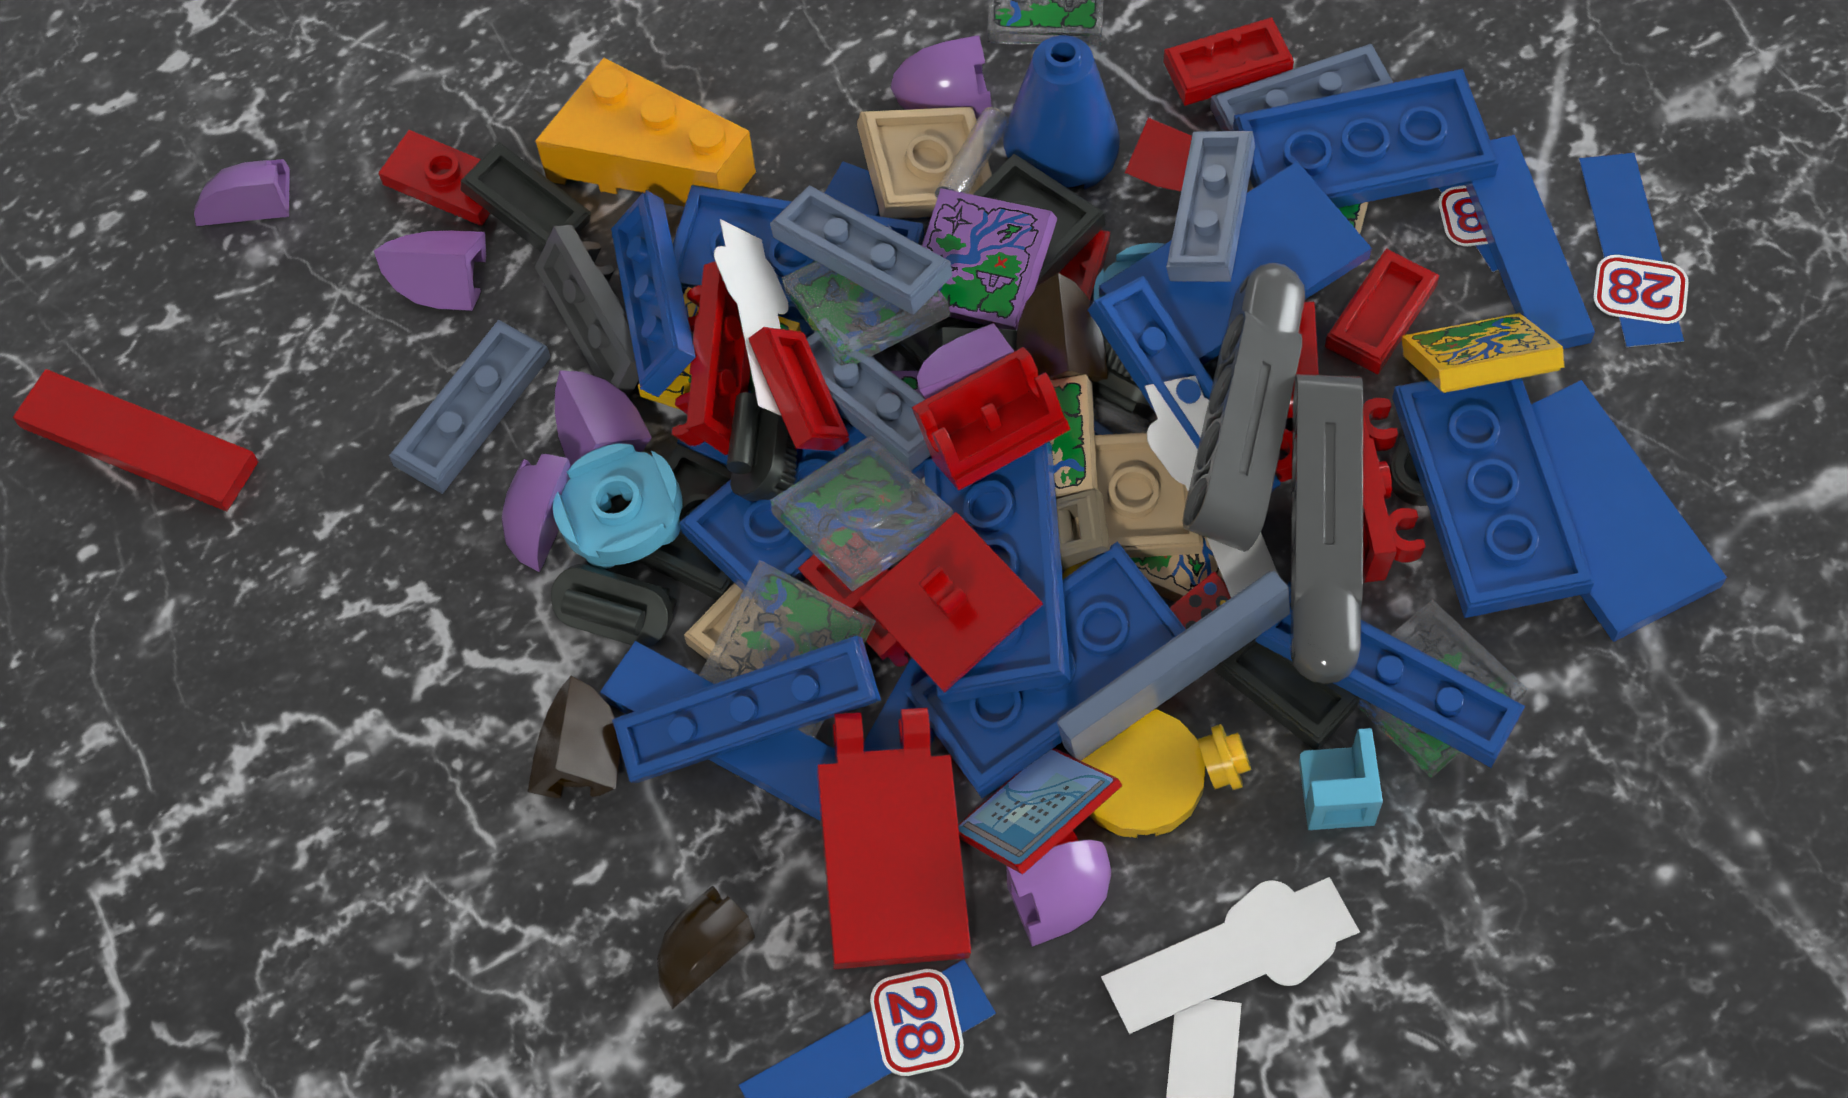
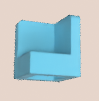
(1342, 785)

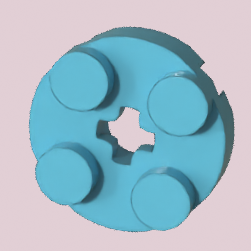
(635, 531)

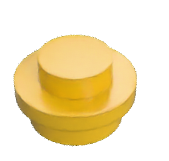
(1224, 758)

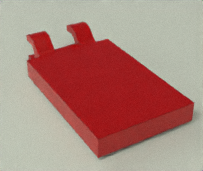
(891, 849)

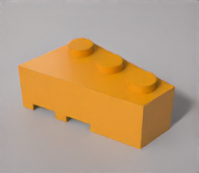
(641, 139)

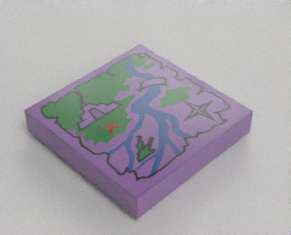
(992, 253)

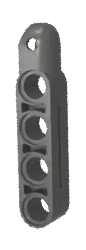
(1247, 409)
(1326, 526)

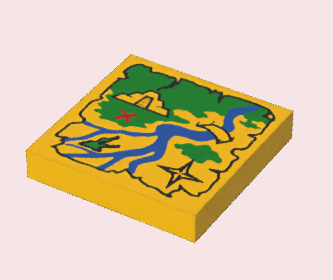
(1483, 352)

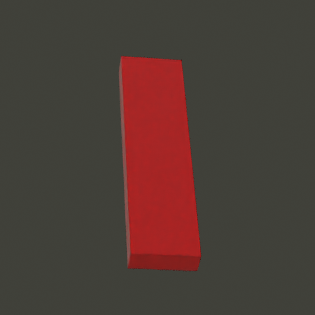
(136, 439)

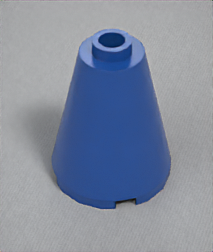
(1064, 115)

